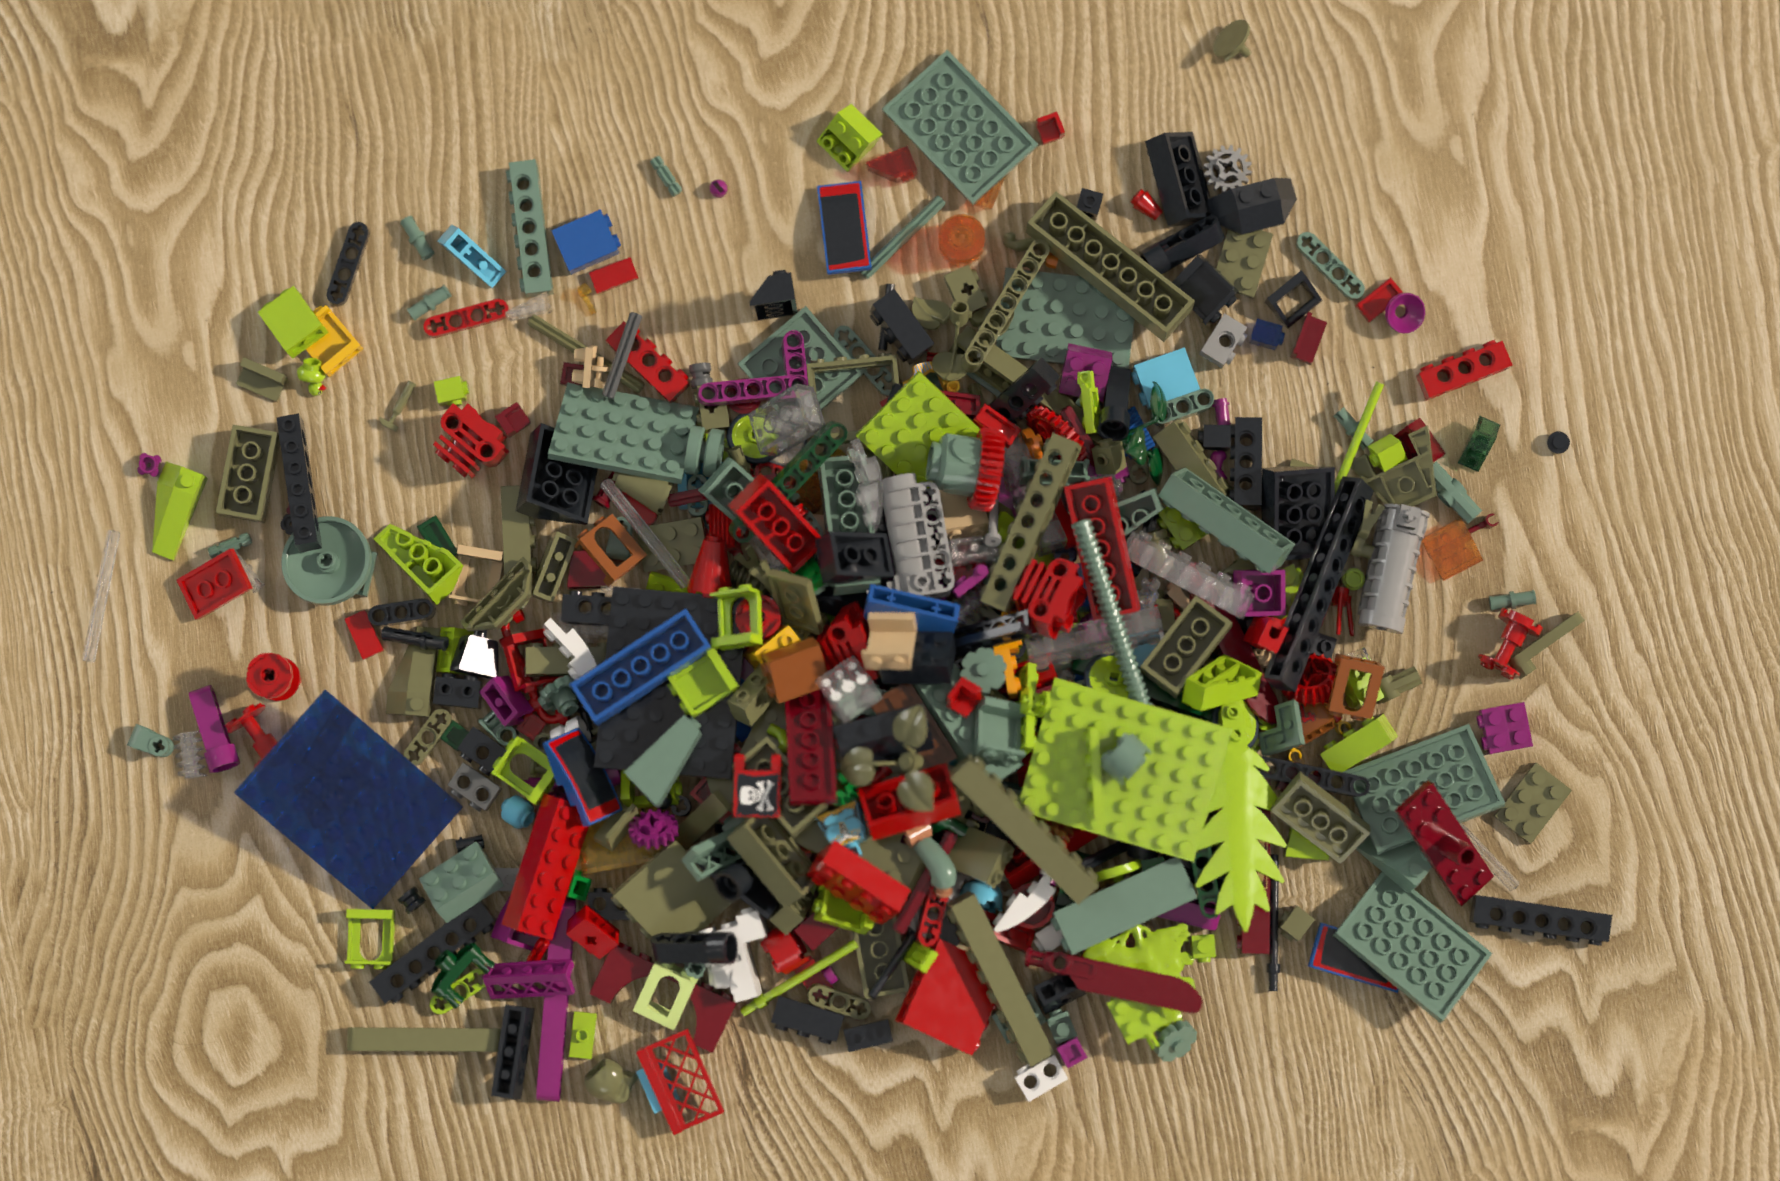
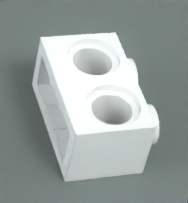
(1044, 1082)

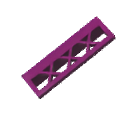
(526, 974)

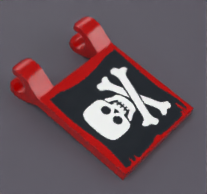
(757, 791)

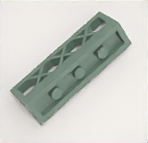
(702, 854)

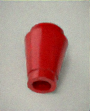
(1146, 204)

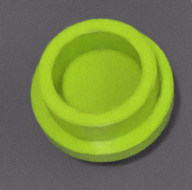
(1353, 579)

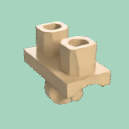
(587, 376)

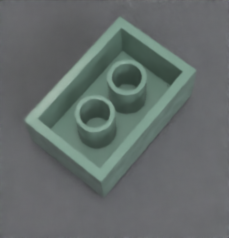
(461, 882)

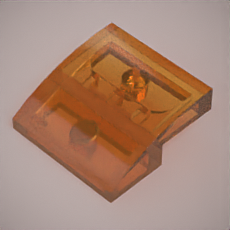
(1452, 549)

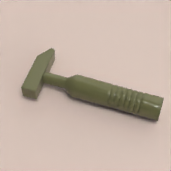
(399, 406)

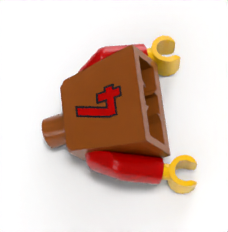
(1317, 722)

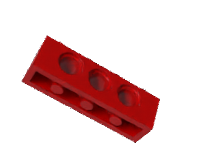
(1498, 362)
(668, 390)

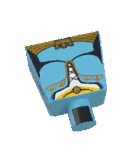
(845, 826)

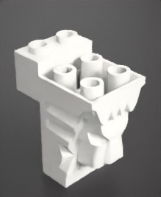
(742, 974)

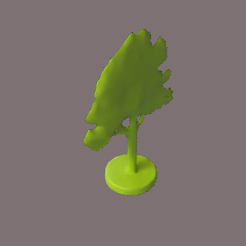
(1155, 953)

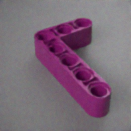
(762, 384)

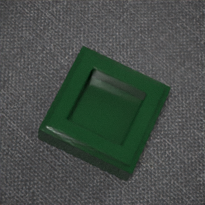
(454, 735)

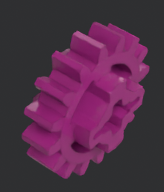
(653, 829)

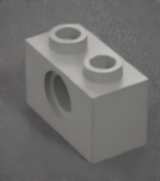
(1227, 328)

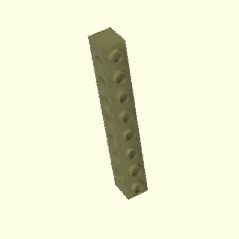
(1042, 515)

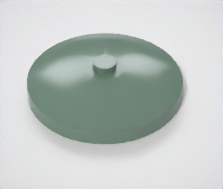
(329, 573)

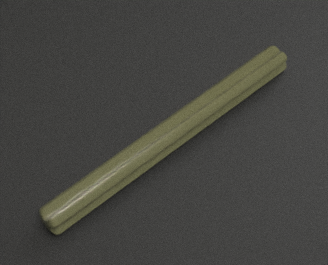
(572, 344)

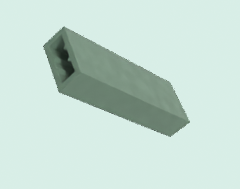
(1123, 905)

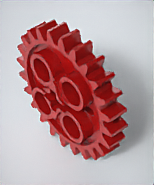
(1046, 423)

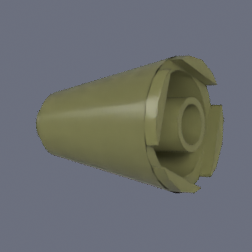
(647, 491)

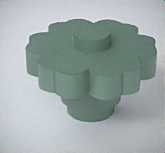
(984, 669)
(559, 696)
(1175, 1040)

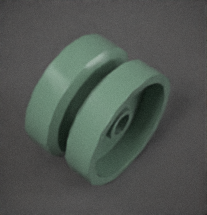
(700, 450)

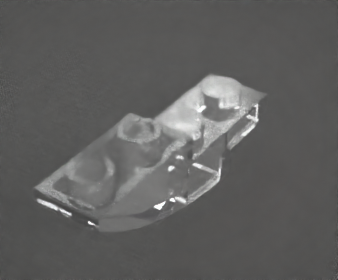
(869, 493)

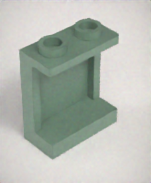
(998, 730)

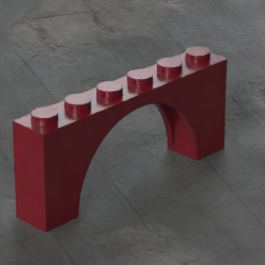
(711, 1008)

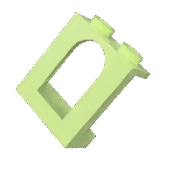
(656, 1012)

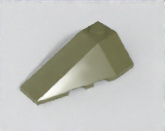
(414, 681)

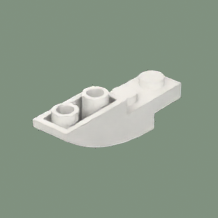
(571, 646)
(1023, 907)

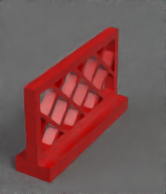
(662, 1090)

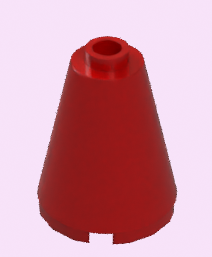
(711, 567)

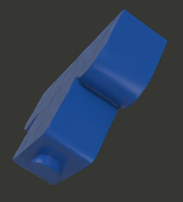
(930, 613)

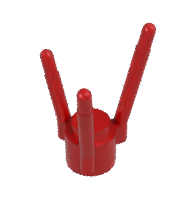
(1342, 599)

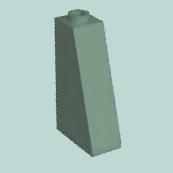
(663, 761)

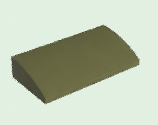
(1320, 818)

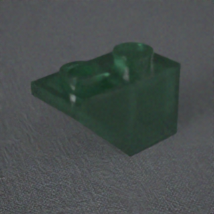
(1479, 443)

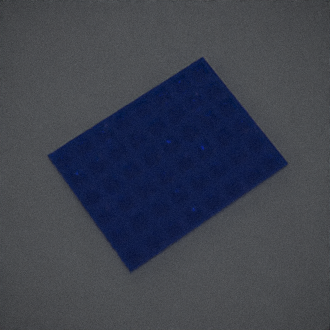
(348, 799)

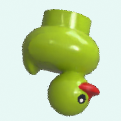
(313, 374)

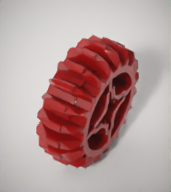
(1315, 681)

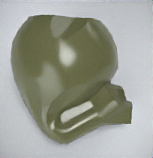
(609, 1081)

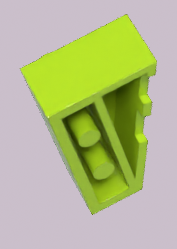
(1221, 683)
(1358, 744)

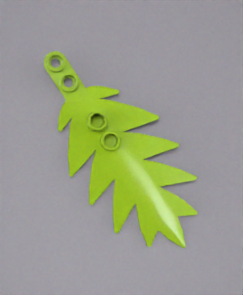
(1240, 825)

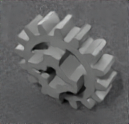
(1219, 164)

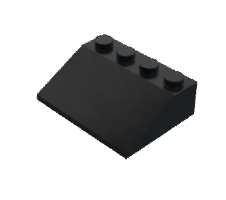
(553, 487)
(1297, 504)

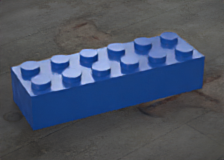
(641, 667)

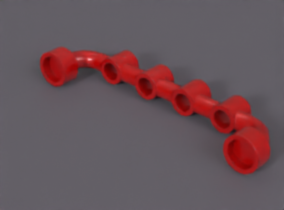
(544, 716)

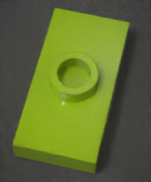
(920, 957)
(583, 1035)

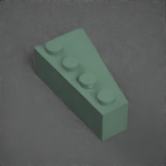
(1139, 509)

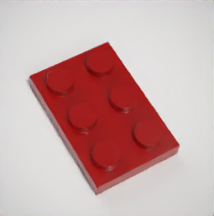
(214, 584)

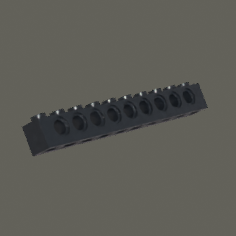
(1319, 583)

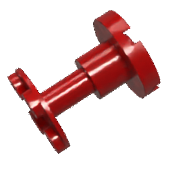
(770, 617)
(1513, 635)
(273, 676)
(263, 742)

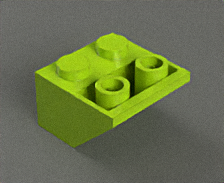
(849, 137)

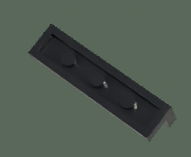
(994, 635)

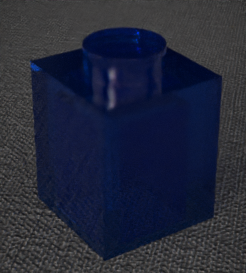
(1267, 334)

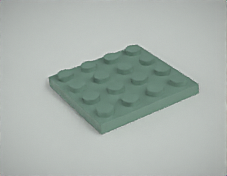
(818, 343)

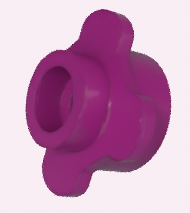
(144, 460)

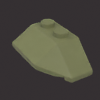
(503, 600)

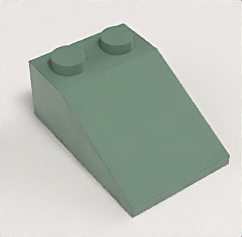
(725, 486)
(1403, 865)

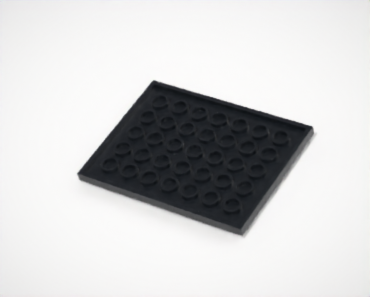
(638, 726)

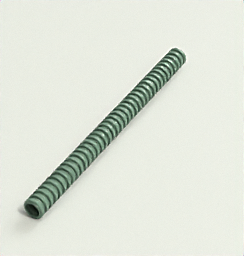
(1110, 611)

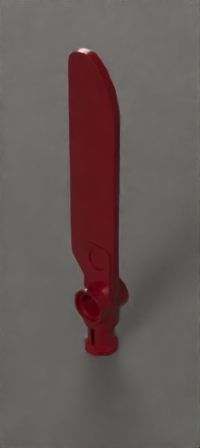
(1235, 647)
(1121, 981)

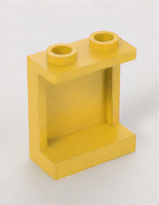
(336, 346)
(783, 637)

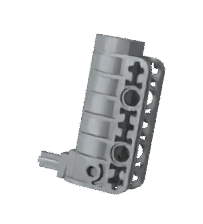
(911, 537)
(1392, 567)

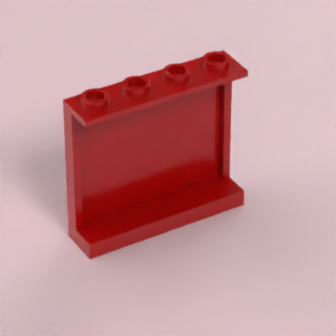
(948, 1000)

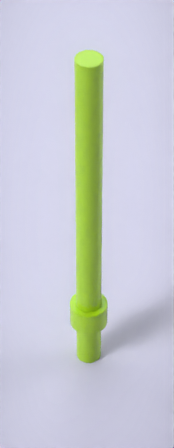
(1361, 428)
(763, 999)

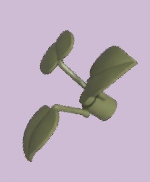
(933, 313)
(917, 790)

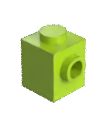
(451, 391)
(1386, 453)
(1202, 947)

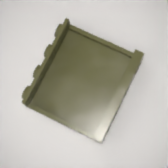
(667, 896)

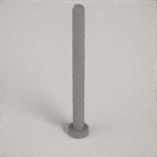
(993, 539)

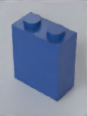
(586, 241)

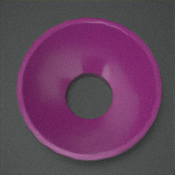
(1413, 315)

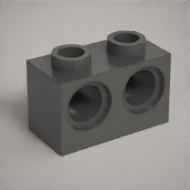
(477, 782)

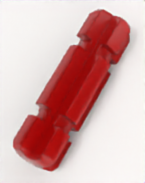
(539, 950)

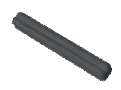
(622, 355)

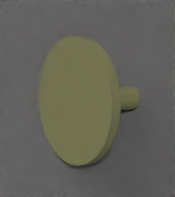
(1231, 40)

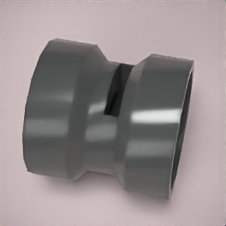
(700, 374)

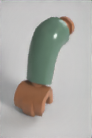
(935, 858)

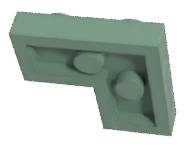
(1288, 731)

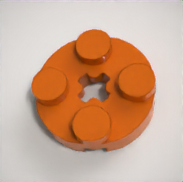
(1033, 443)

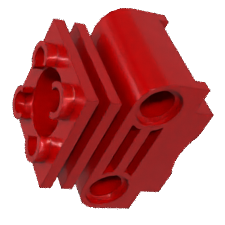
(470, 440)
(1050, 595)
(846, 638)

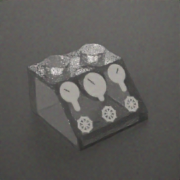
(848, 689)

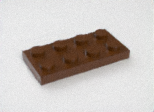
(906, 696)

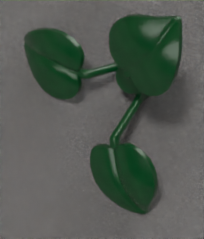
(1135, 444)

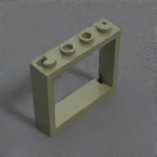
(842, 364)

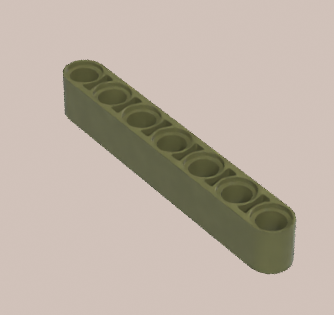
(1010, 297)
(423, 1039)

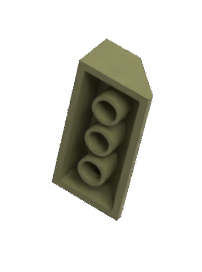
(773, 857)

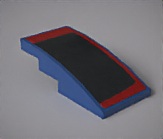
(844, 227)
(585, 786)
(1336, 958)

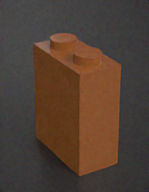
(793, 670)

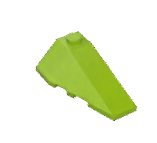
(175, 503)

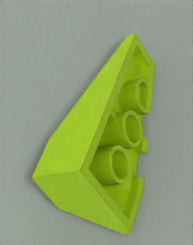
(427, 565)

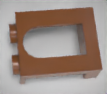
(588, 542)
(1344, 664)

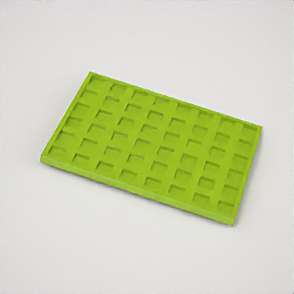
(1164, 799)

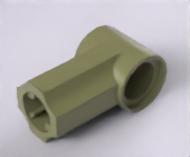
(1394, 685)

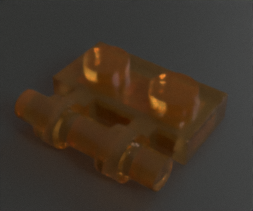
(810, 490)

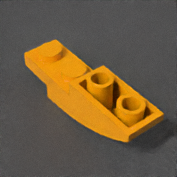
(1012, 683)

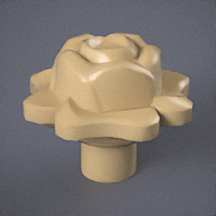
(1262, 657)

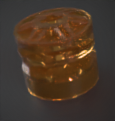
(961, 253)

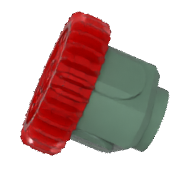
(969, 466)

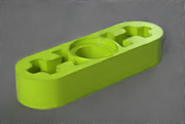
(471, 976)

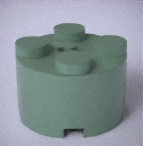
(1125, 758)

